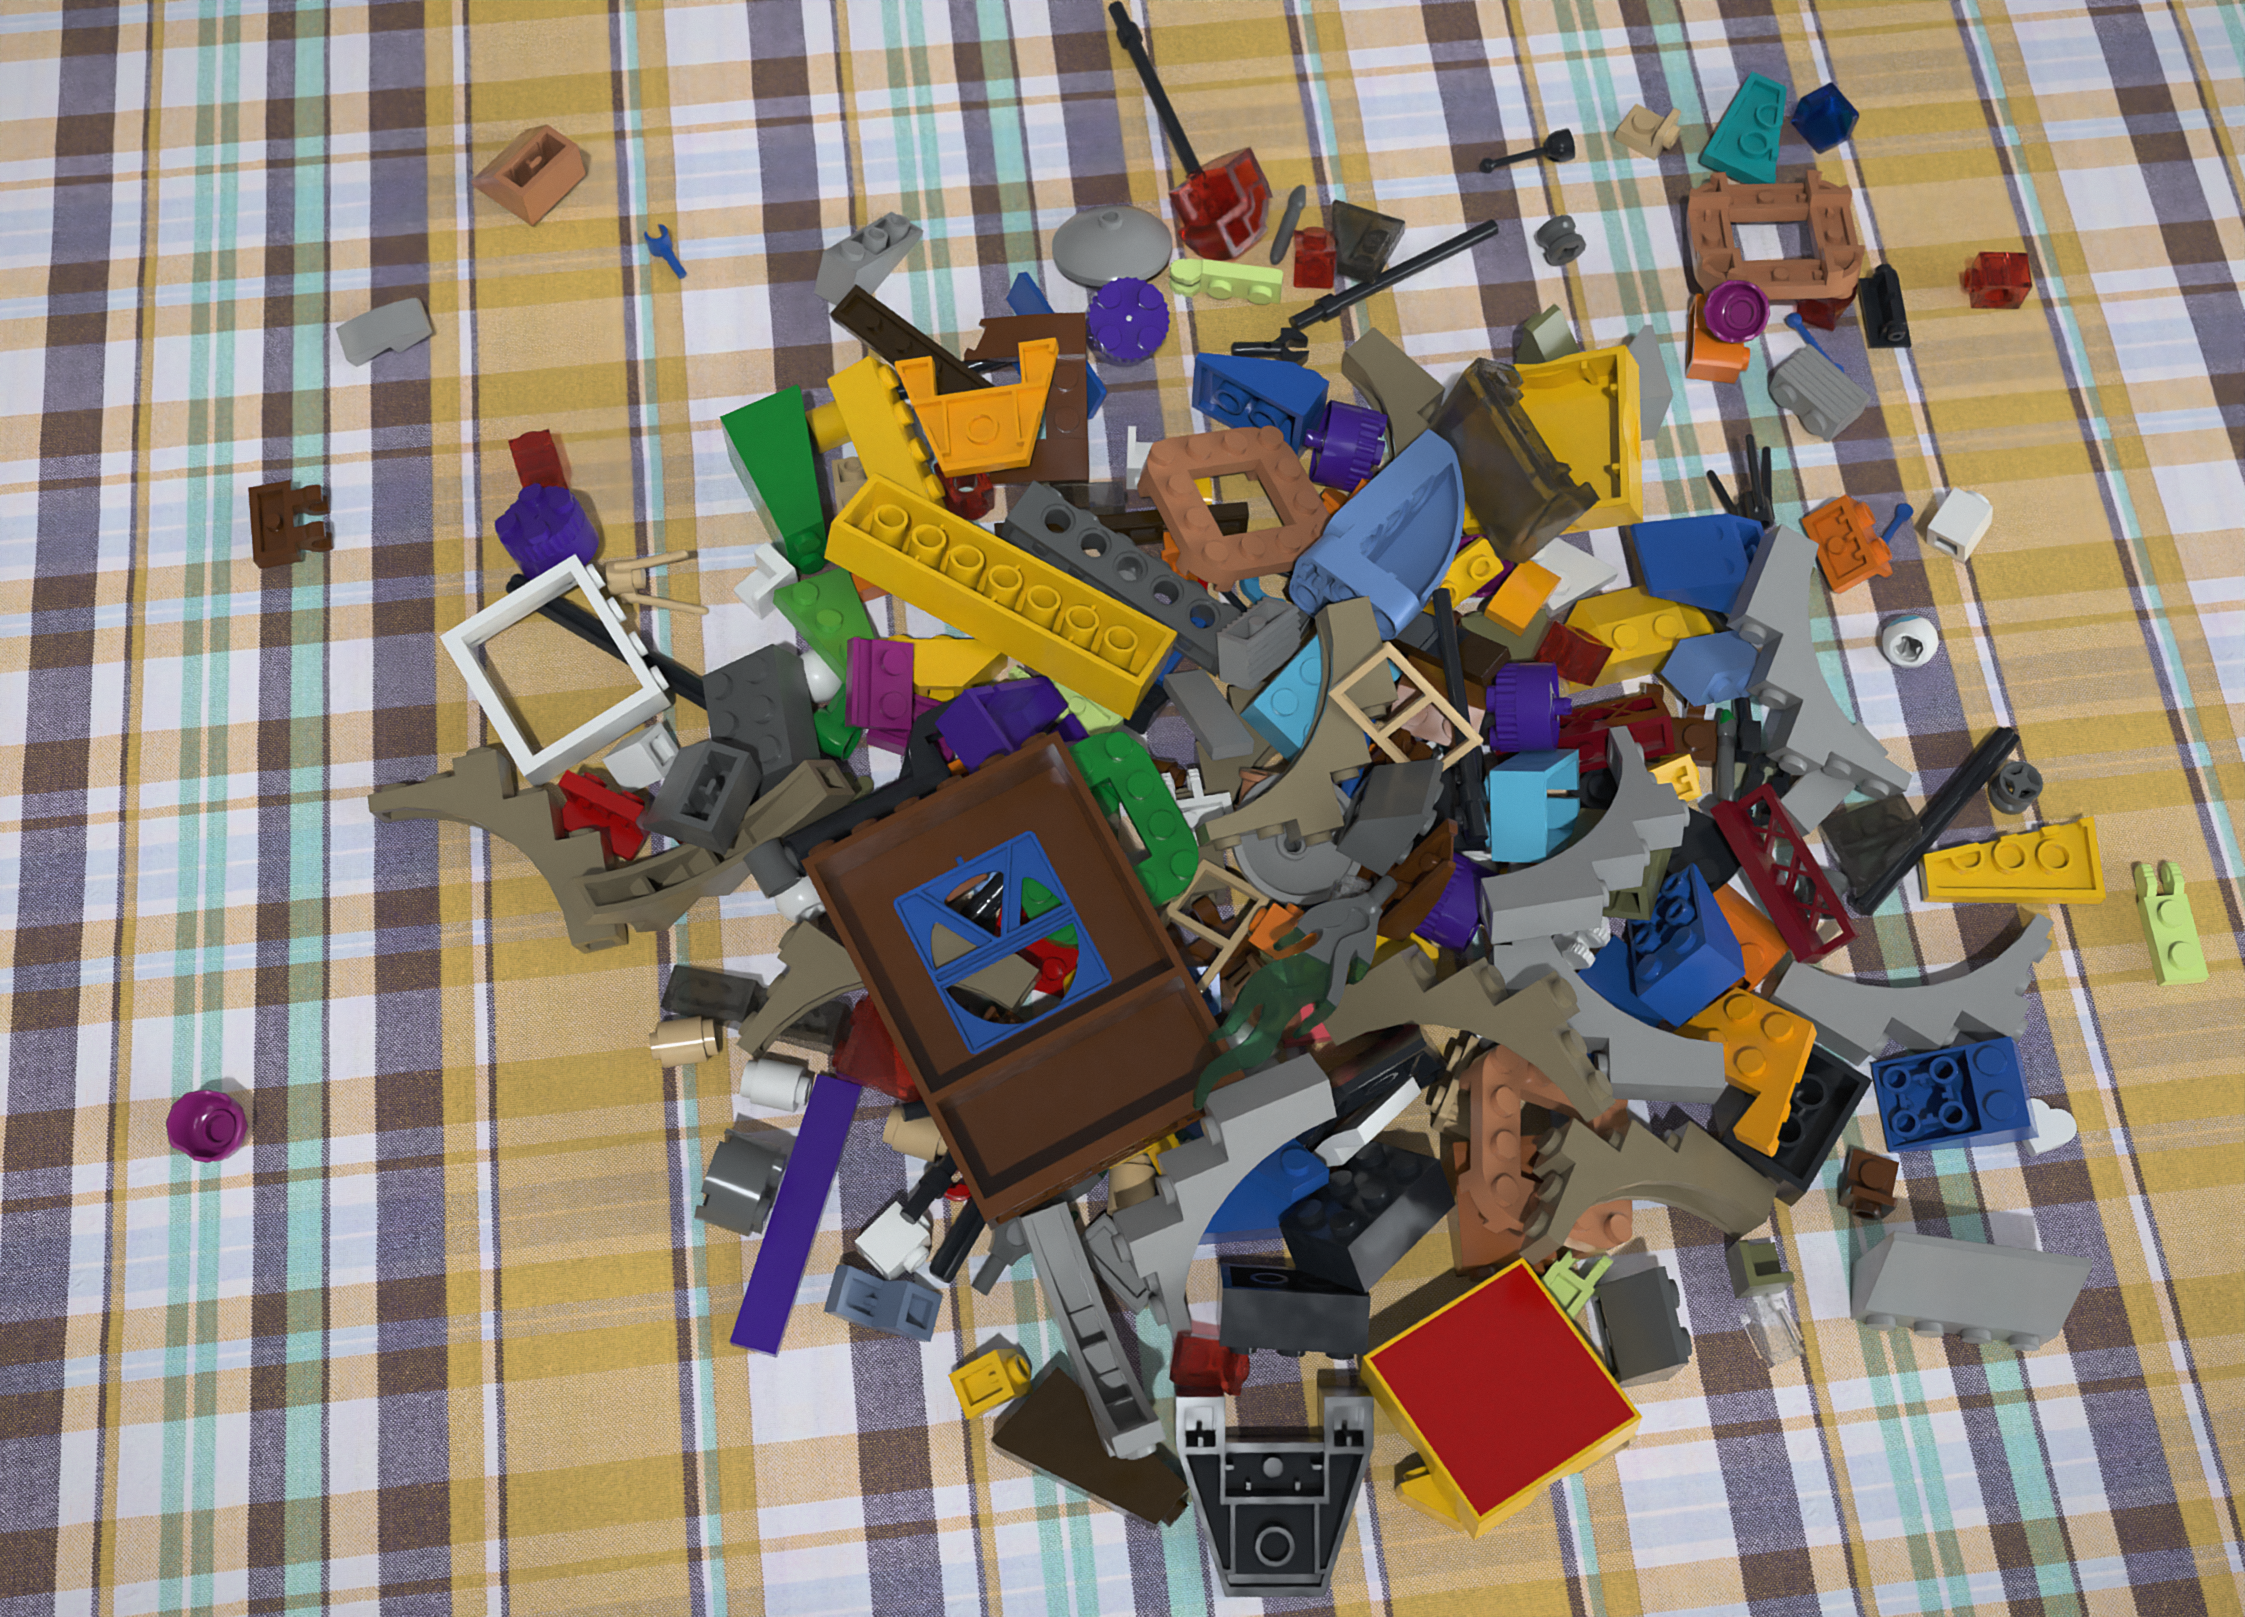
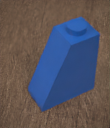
(1248, 1215)

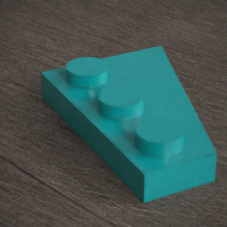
(1749, 134)

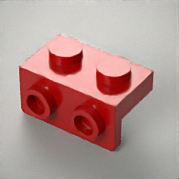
(598, 808)

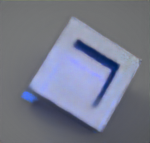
(1825, 118)

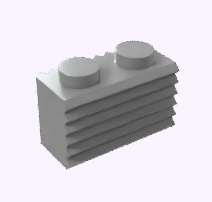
(1818, 393)
(1258, 643)

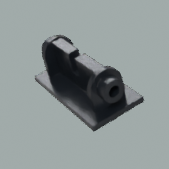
(1884, 309)

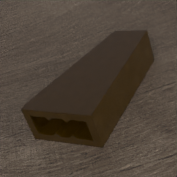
(1060, 1441)

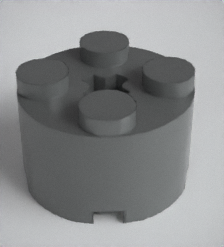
(739, 1183)

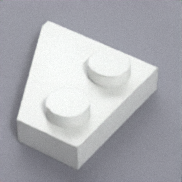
(1579, 574)

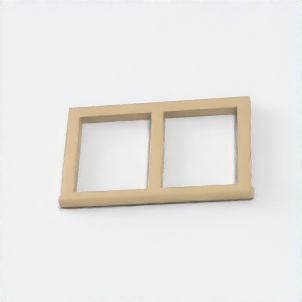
(1430, 695)
(1228, 946)

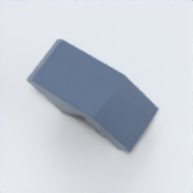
(883, 1304)

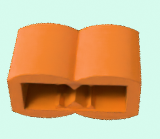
(1709, 356)

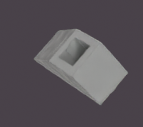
(865, 257)

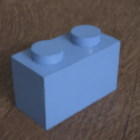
(1712, 667)

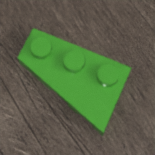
(826, 615)

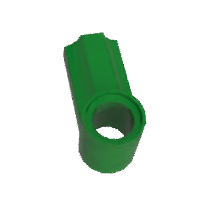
(831, 730)

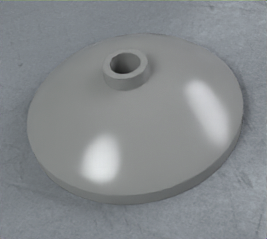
(1111, 245)
(1297, 876)

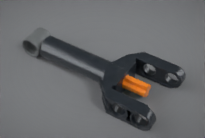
(923, 769)

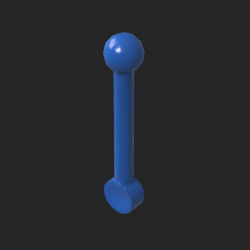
(1794, 320)
(1902, 514)

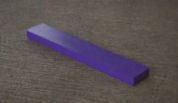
(796, 1216)

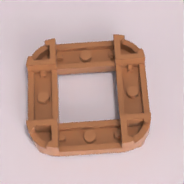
(1816, 201)
(1203, 549)
(1494, 1178)

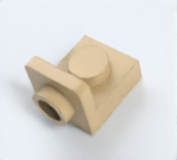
(1648, 131)

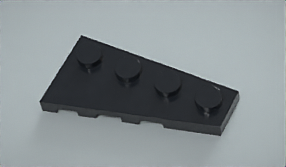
(1701, 841)

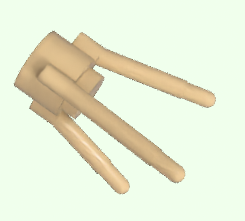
(628, 576)

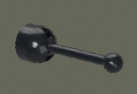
(1557, 147)

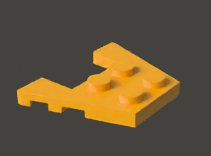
(982, 426)
(1762, 1056)

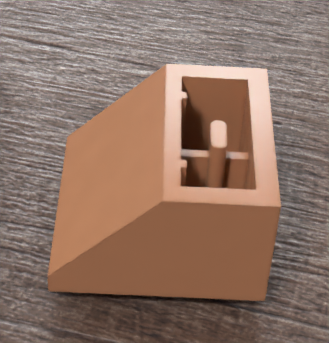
(532, 173)

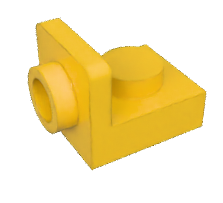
(1681, 772)
(991, 1381)

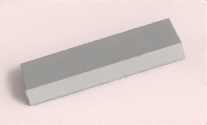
(1208, 714)
(1818, 794)

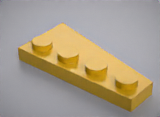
(2034, 868)

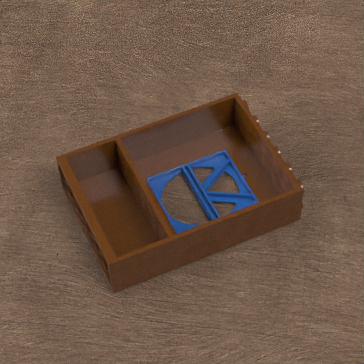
(1077, 1086)

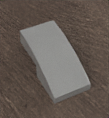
(392, 325)

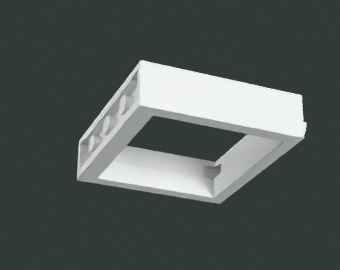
(594, 734)

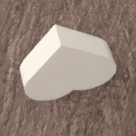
(2054, 1128)

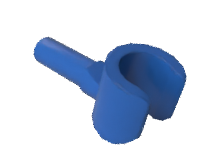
(663, 248)

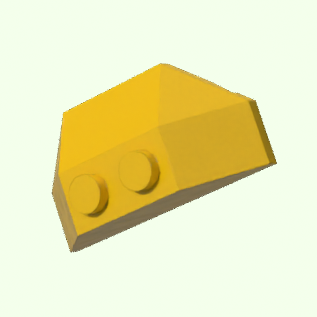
(1638, 629)

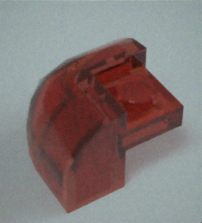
(1223, 205)

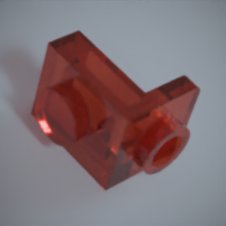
(1314, 258)
(1204, 1363)

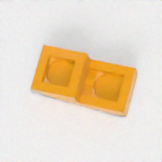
(1522, 597)

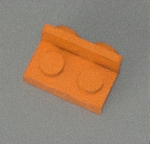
(1848, 543)

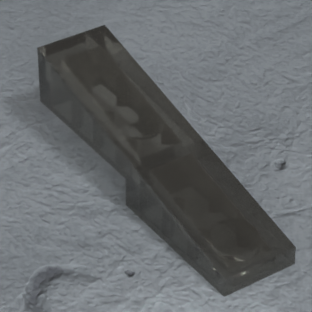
(733, 998)

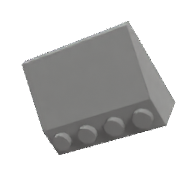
(1966, 1289)

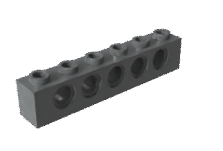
(1045, 505)

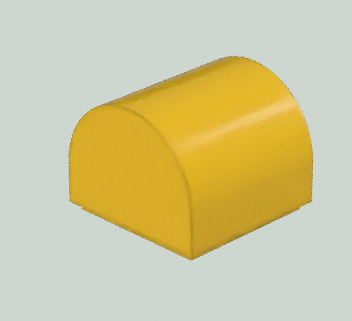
(827, 427)

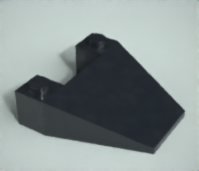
(1376, 1070)
(1274, 1501)

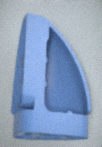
(1389, 539)

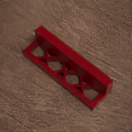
(1581, 732)
(1771, 883)

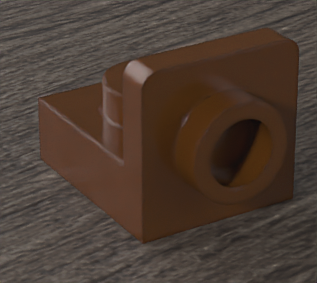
(1868, 1185)

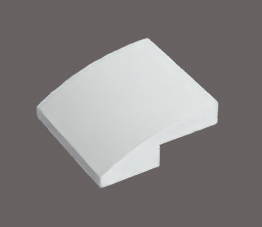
(1366, 1124)

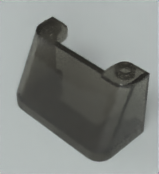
(1505, 465)

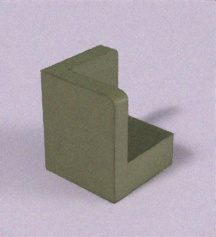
(1756, 1270)

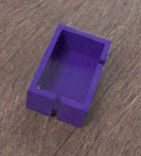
(1001, 718)

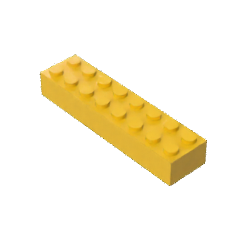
(1000, 595)

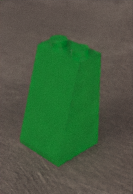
(776, 467)

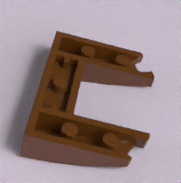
(1064, 452)
(1425, 871)

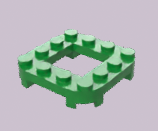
(1153, 813)

